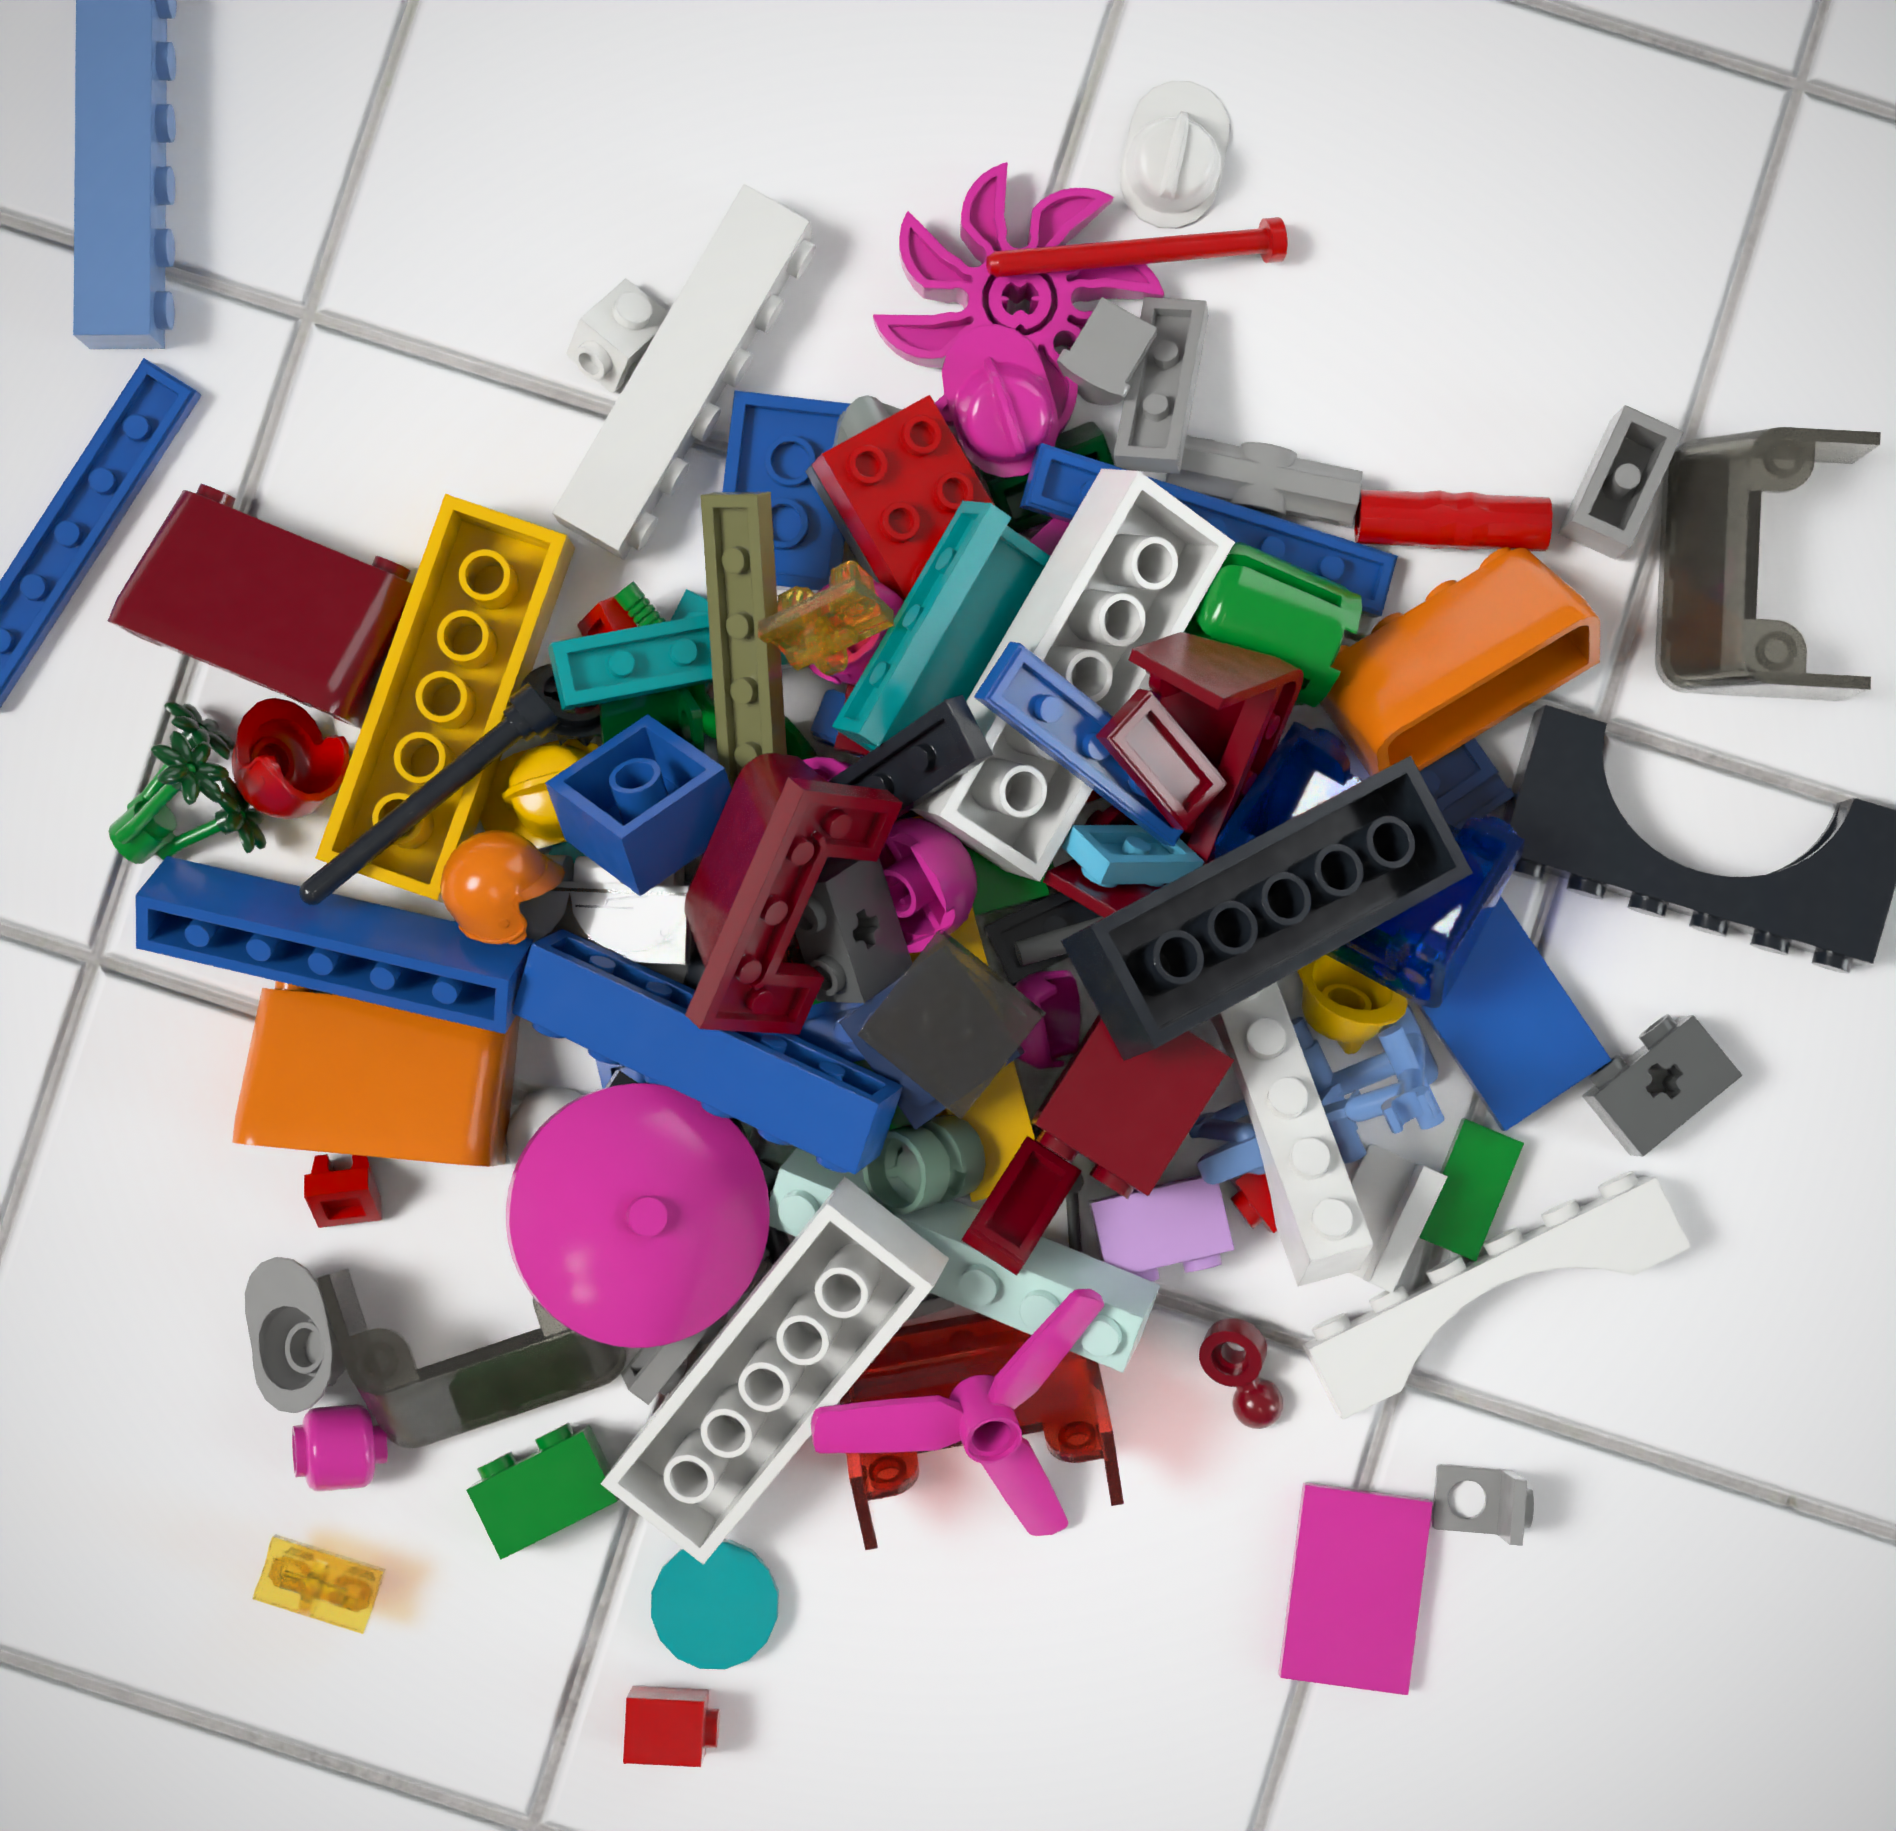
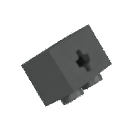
(852, 932)
(1696, 1077)

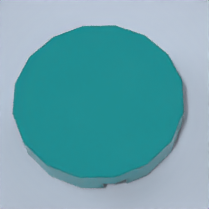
(715, 1609)

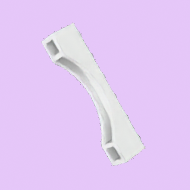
(1301, 1160)
(1374, 1353)

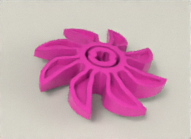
(985, 298)

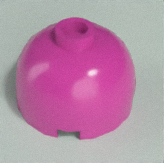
(927, 879)

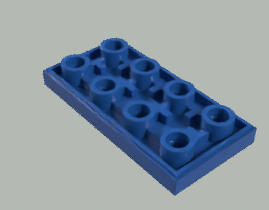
(1514, 1024)

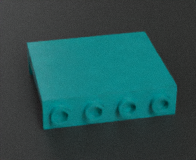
(945, 625)

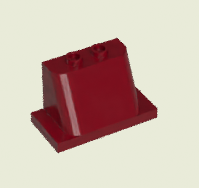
(758, 882)

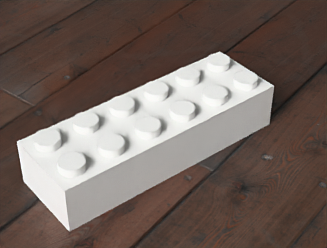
(1115, 581)
(775, 1361)

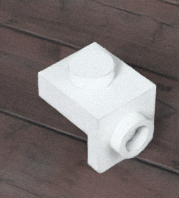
(615, 334)

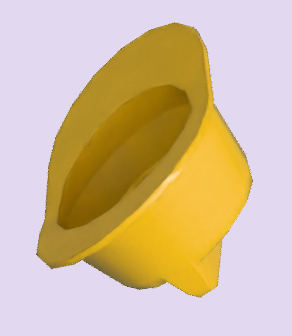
(520, 796)
(1346, 1003)

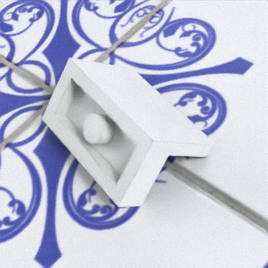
(1395, 1205)

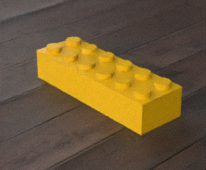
(445, 684)

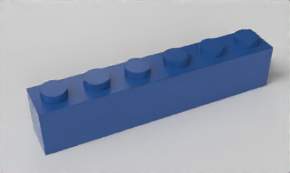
(328, 947)
(763, 1079)

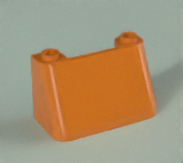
(374, 1081)

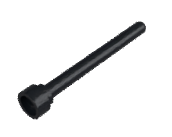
(524, 719)

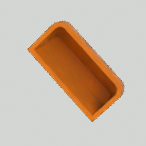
(1461, 661)

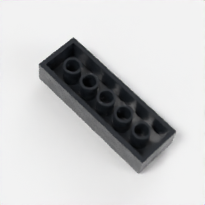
(1266, 909)

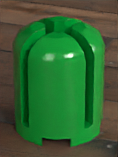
(1280, 613)

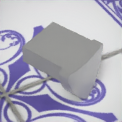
(1107, 353)

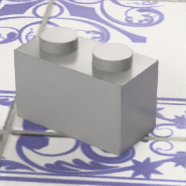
(1620, 482)

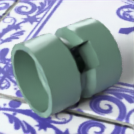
(926, 1165)

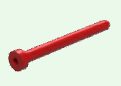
(1267, 240)

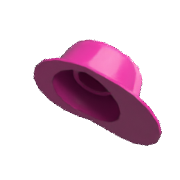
(999, 399)

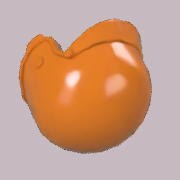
(489, 880)

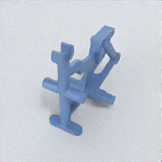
(1405, 1056)

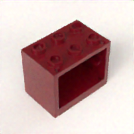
(1129, 1111)

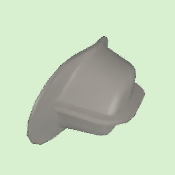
(290, 1335)

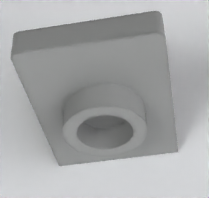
(1506, 1506)

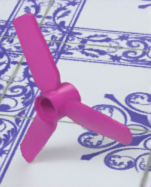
(976, 1414)

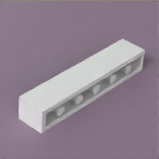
(685, 372)

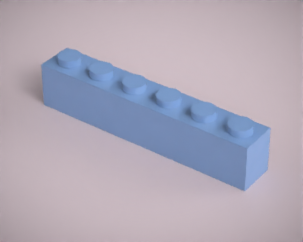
(123, 173)

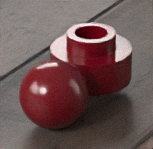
(1256, 1400)

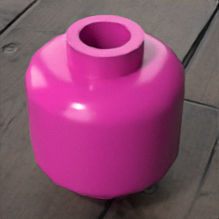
(338, 1448)

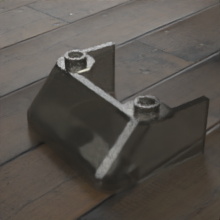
(1711, 564)
(468, 1389)

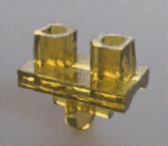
(824, 624)
(319, 1584)

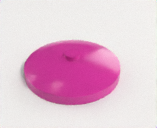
(637, 1215)

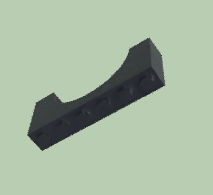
(1821, 903)

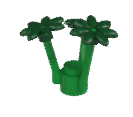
(150, 823)

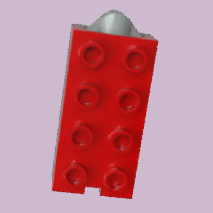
(894, 486)

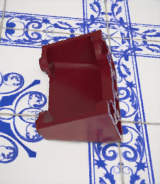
(265, 605)

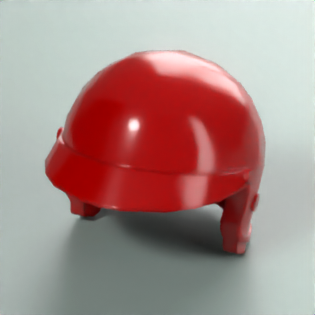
(285, 762)

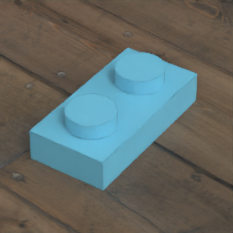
(1127, 855)

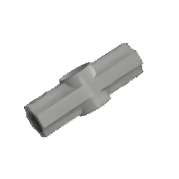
(1269, 480)

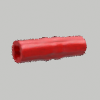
(1453, 520)

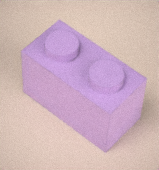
(1170, 1226)

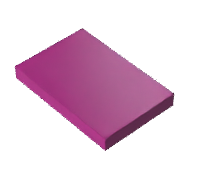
(1355, 1588)

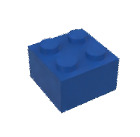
(641, 803)

